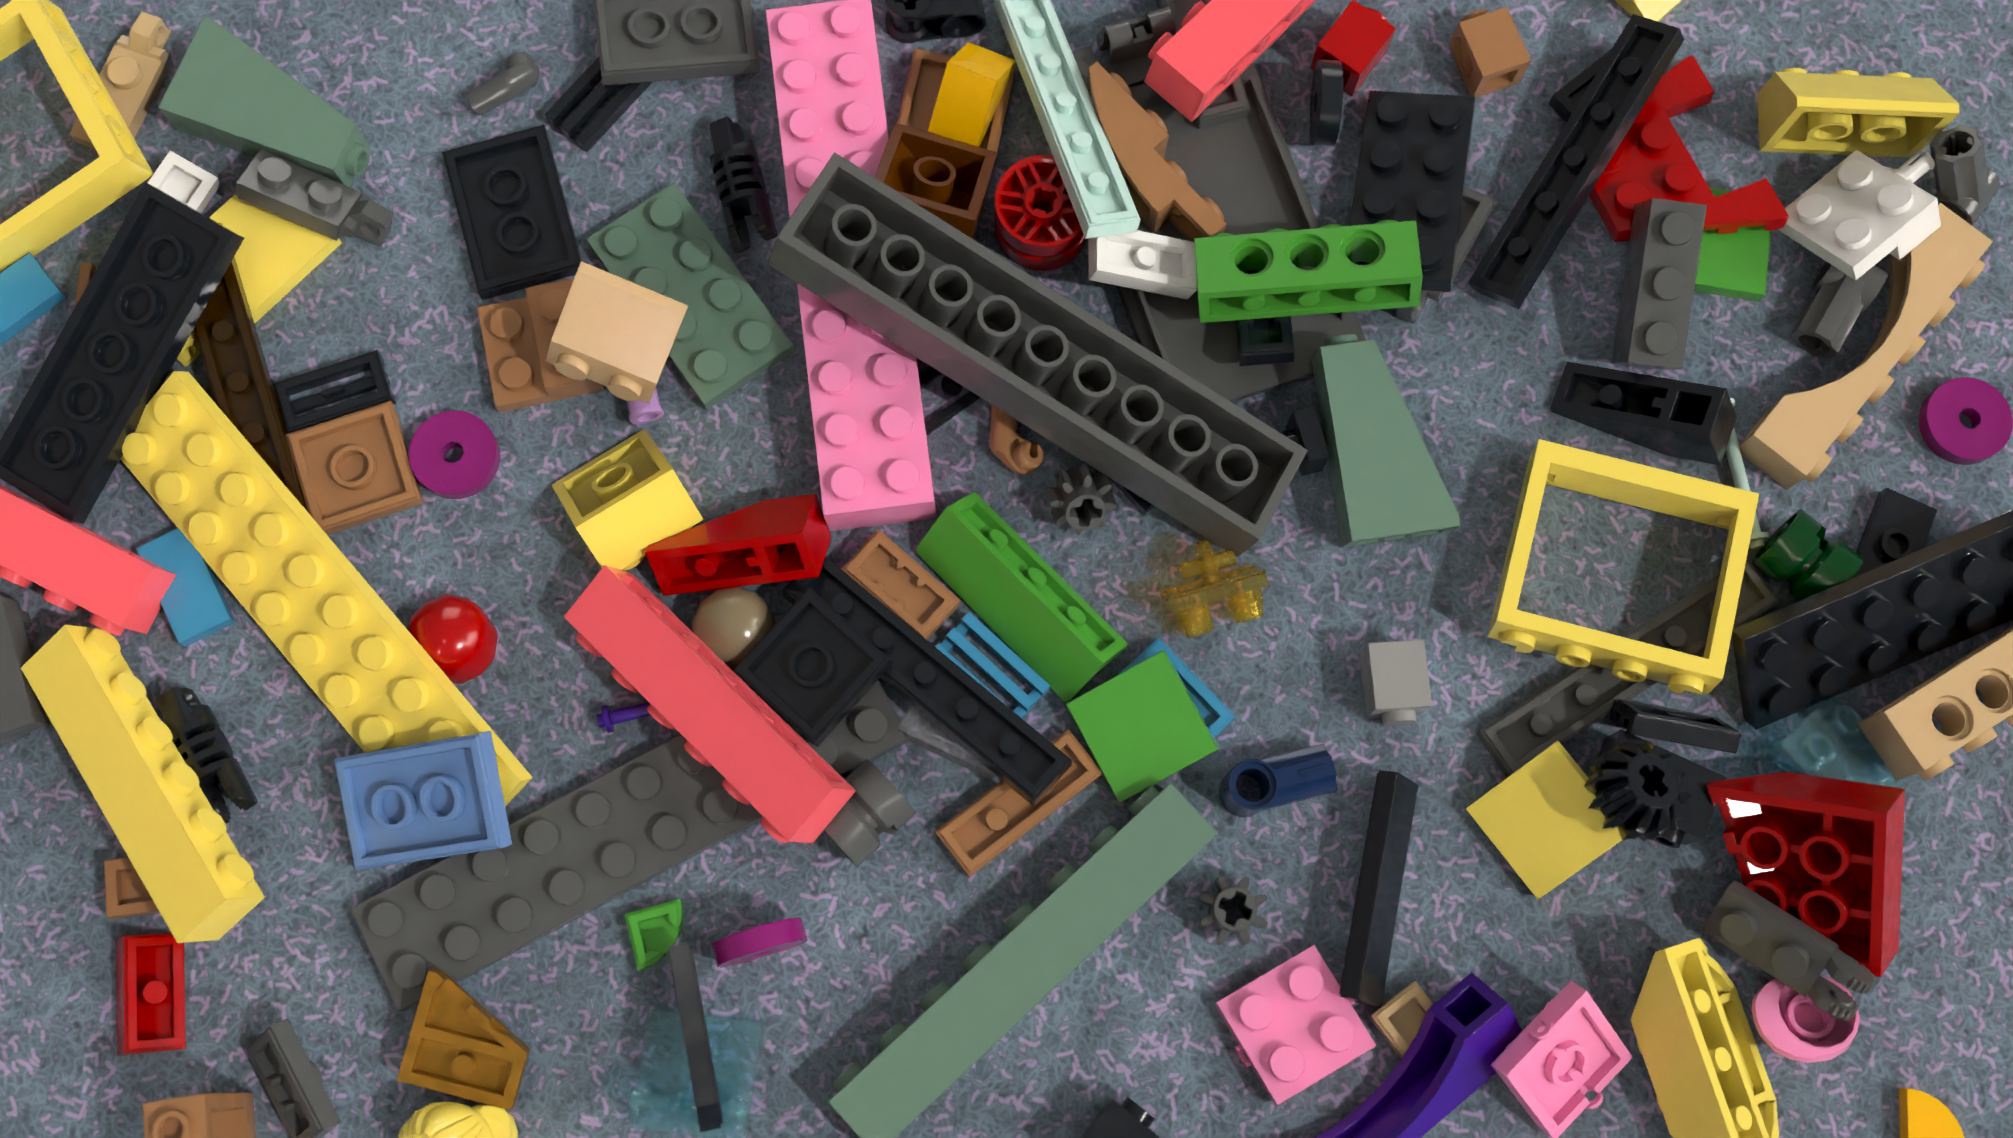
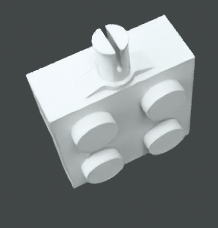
(1864, 213)

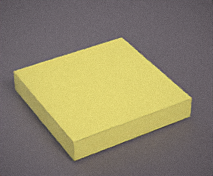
(1544, 820)

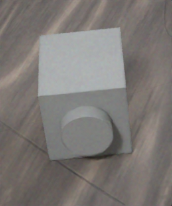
(1395, 681)

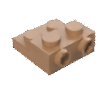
(517, 346)

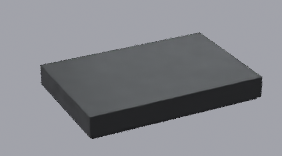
(674, 39)

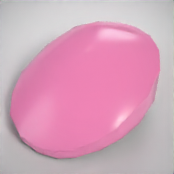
(1798, 1027)

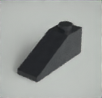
(1649, 410)

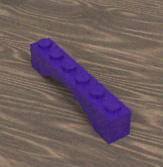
(1440, 1067)

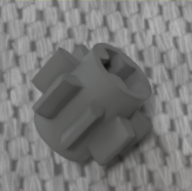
(1081, 498)
(1247, 905)

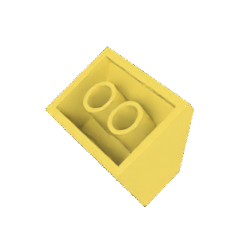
(1851, 113)

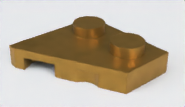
(462, 1047)

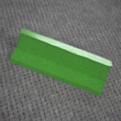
(1019, 596)

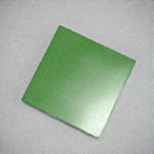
(1734, 262)
(1142, 726)

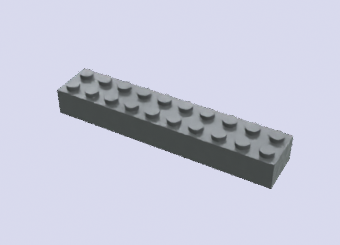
(1036, 356)

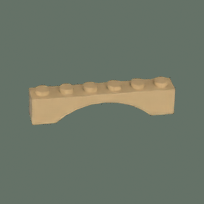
(1801, 426)

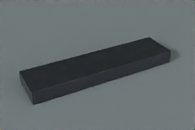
(1379, 889)

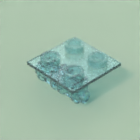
(1832, 747)
(664, 1085)

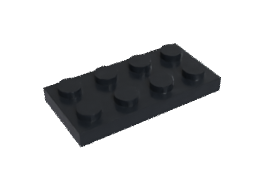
(1416, 170)

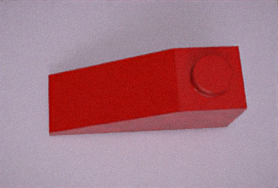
(744, 548)

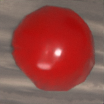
(455, 636)

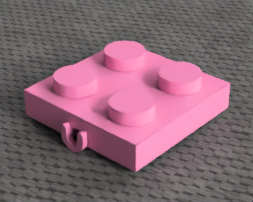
(1294, 1025)
(1561, 1059)

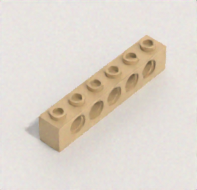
(1905, 729)

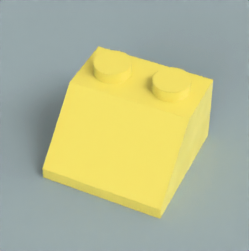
(626, 502)

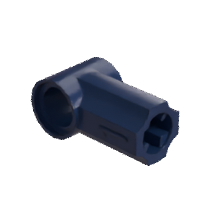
(1281, 780)

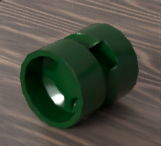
(1805, 558)

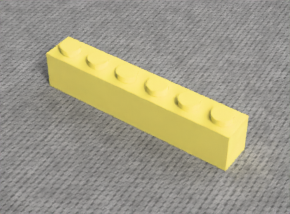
(142, 784)

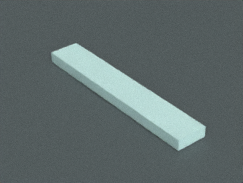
(1068, 118)

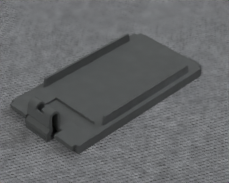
(1256, 187)

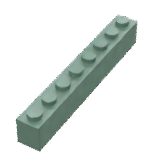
(1022, 968)

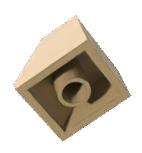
(615, 333)

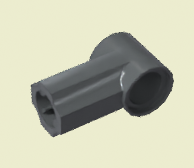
(1961, 172)
(1835, 308)

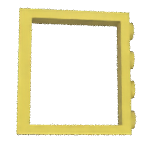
(100, 182)
(1643, 488)

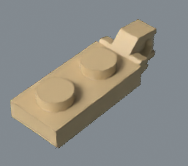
(133, 73)

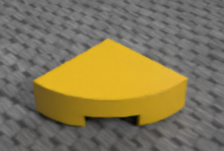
(1925, 1116)

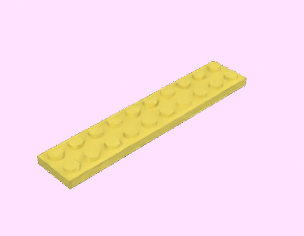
(297, 579)

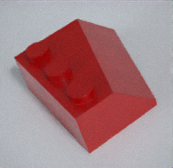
(1821, 854)

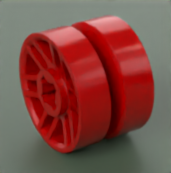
(1036, 216)

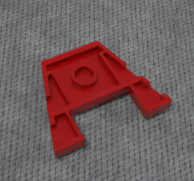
(1658, 166)

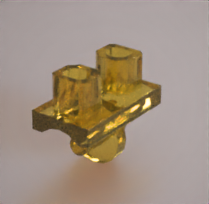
(1238, 586)

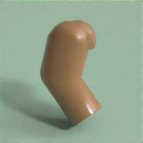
(1012, 447)

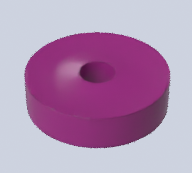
(1982, 404)
(437, 438)
(759, 942)

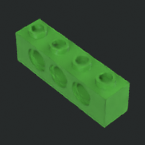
(1330, 287)

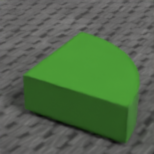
(654, 931)

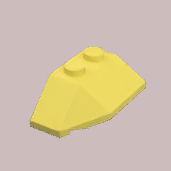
(1701, 1049)

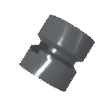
(869, 812)

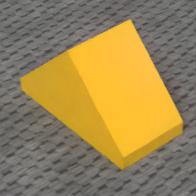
(970, 93)

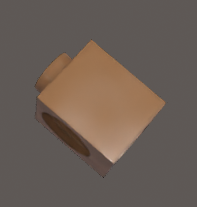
(1489, 51)

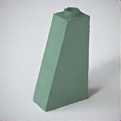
(250, 104)
(1377, 459)

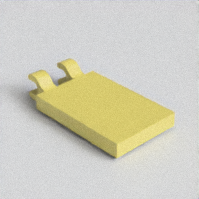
(269, 260)

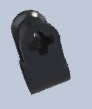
(933, 19)

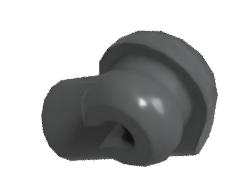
(519, 77)

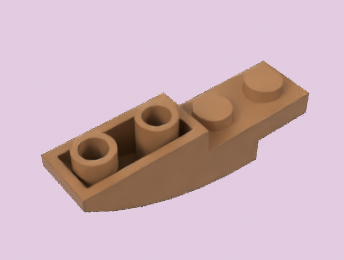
(1139, 146)

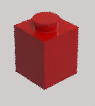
(1359, 41)

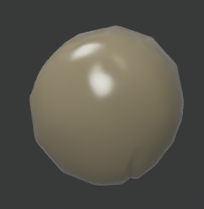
(732, 623)

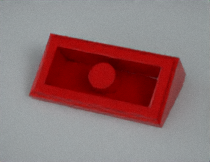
(150, 994)

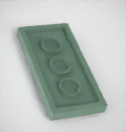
(726, 328)

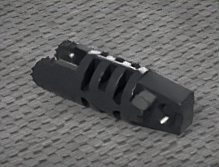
(739, 184)
(205, 750)

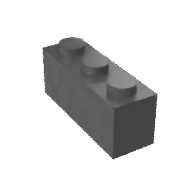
(1659, 284)

